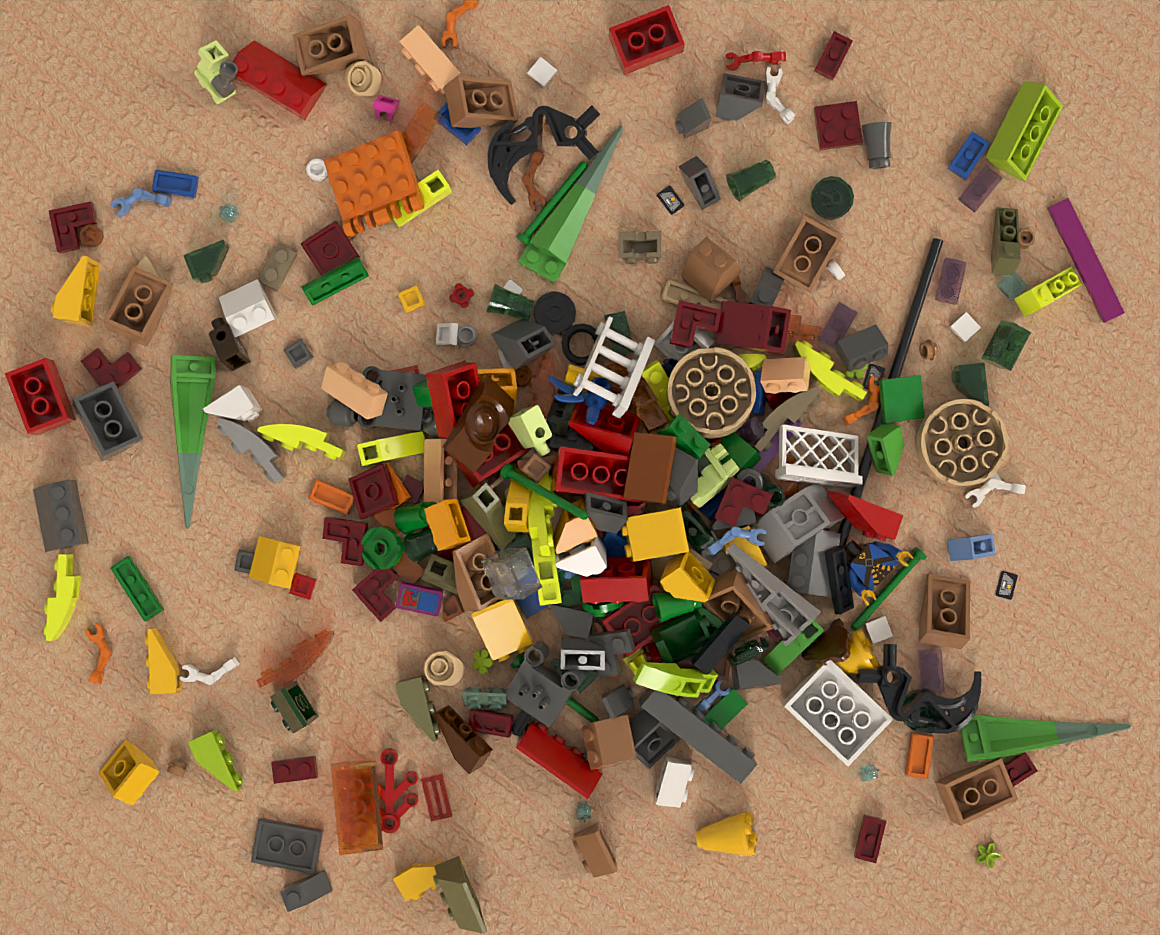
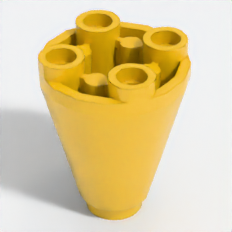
(860, 656)
(729, 835)

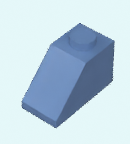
(971, 547)

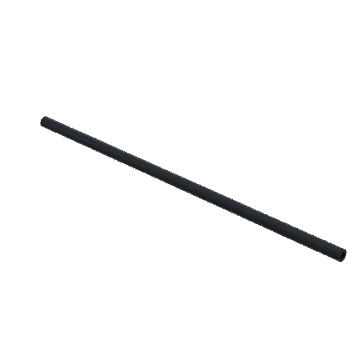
(896, 368)

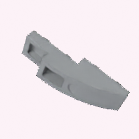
(247, 441)

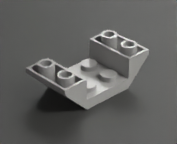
(796, 521)

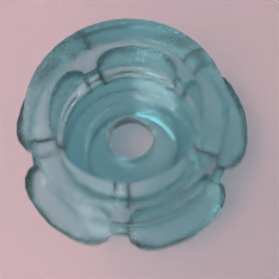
(228, 213)
(868, 773)
(583, 811)

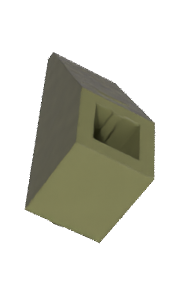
(1006, 242)
(489, 513)
(440, 573)
(415, 701)

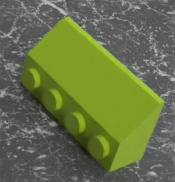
(1024, 130)

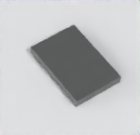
(287, 846)

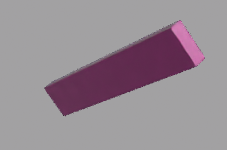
(1085, 260)

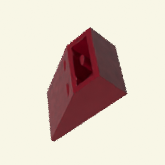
(753, 327)

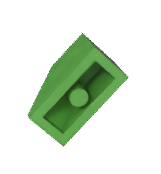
(886, 448)

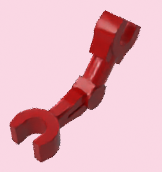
(773, 58)

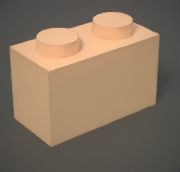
(785, 375)

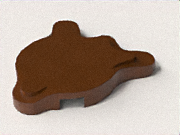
(830, 645)

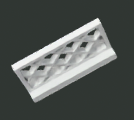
(812, 474)

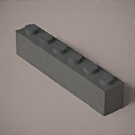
(700, 733)

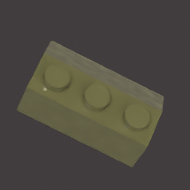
(459, 895)

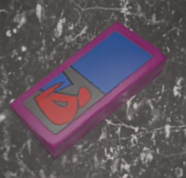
(419, 599)

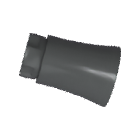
(877, 144)

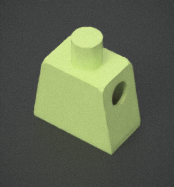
(531, 429)

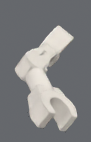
(773, 81)
(990, 485)
(208, 679)

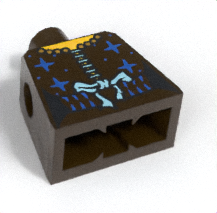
(227, 346)

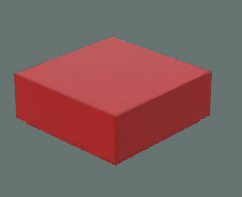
(303, 586)

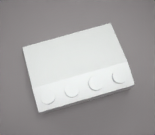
(837, 712)

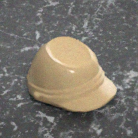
(362, 78)
(443, 668)

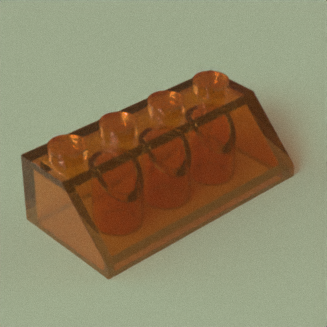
(357, 807)

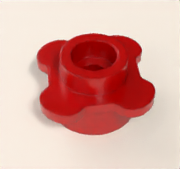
(460, 289)

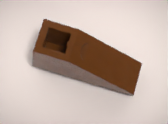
(462, 740)

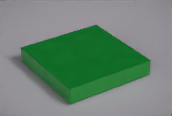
(901, 399)

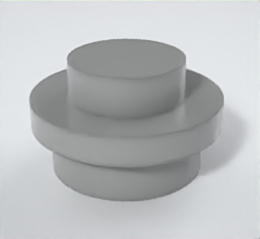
(466, 335)

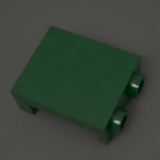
(682, 636)

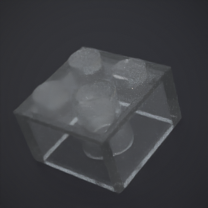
(511, 574)

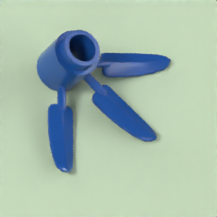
(592, 400)

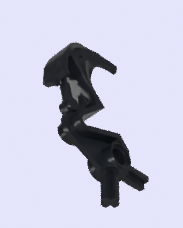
(559, 124)
(896, 690)

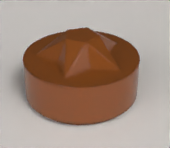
(91, 235)
(523, 376)

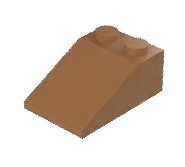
(330, 46)
(480, 102)
(808, 253)
(138, 306)
(471, 581)
(731, 595)
(945, 612)
(976, 791)

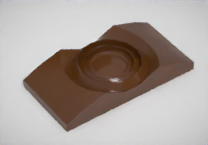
(479, 424)

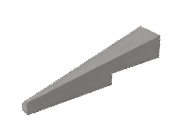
(784, 606)

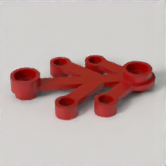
(390, 795)

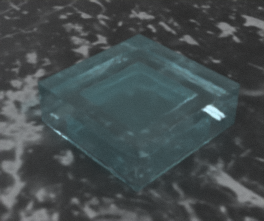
(1012, 286)

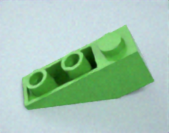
(782, 656)

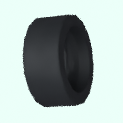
(566, 339)

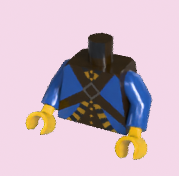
(871, 565)

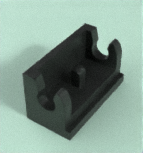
(560, 416)

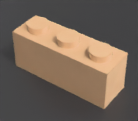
(428, 59)
(354, 390)
(439, 472)

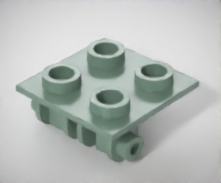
(475, 699)

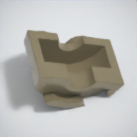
(640, 246)

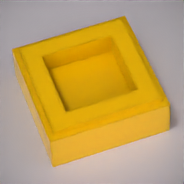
(411, 299)

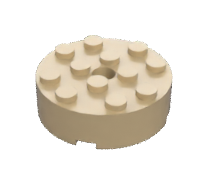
(716, 370)
(939, 447)

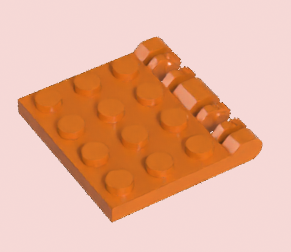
(372, 182)

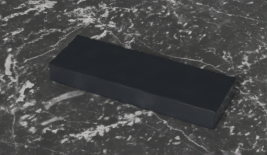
(839, 580)
(720, 643)

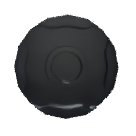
(555, 312)

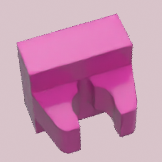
(387, 105)

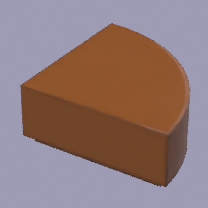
(452, 608)

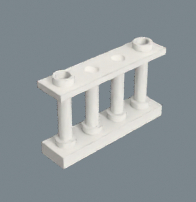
(635, 367)

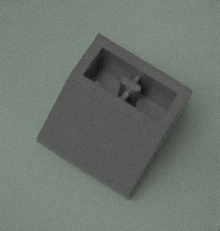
(523, 342)

